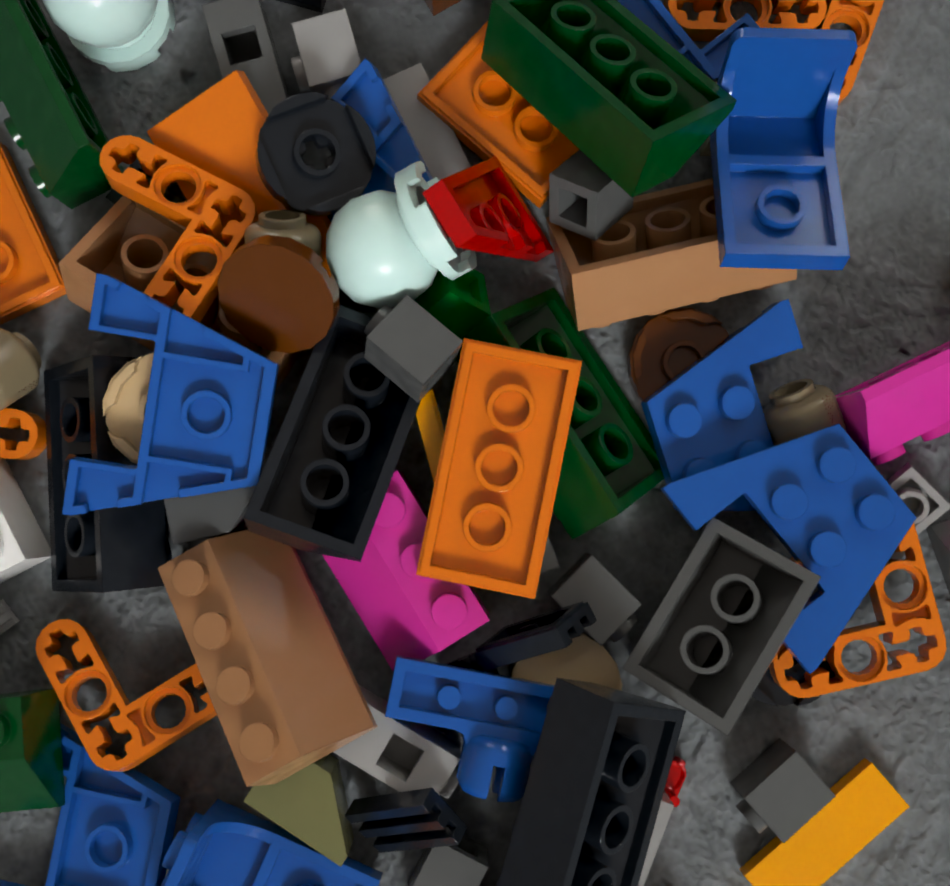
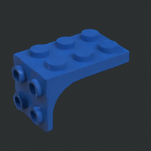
(777, 150)
(245, 850)

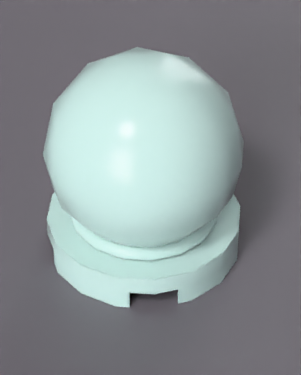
(115, 32)
(392, 243)

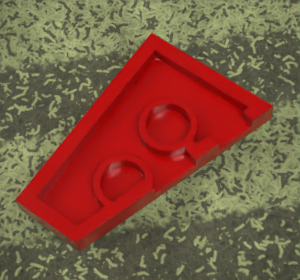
(486, 213)

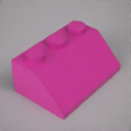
(900, 405)
(401, 609)

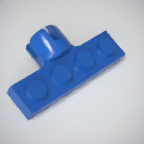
(492, 711)

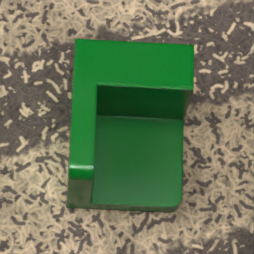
(457, 303)

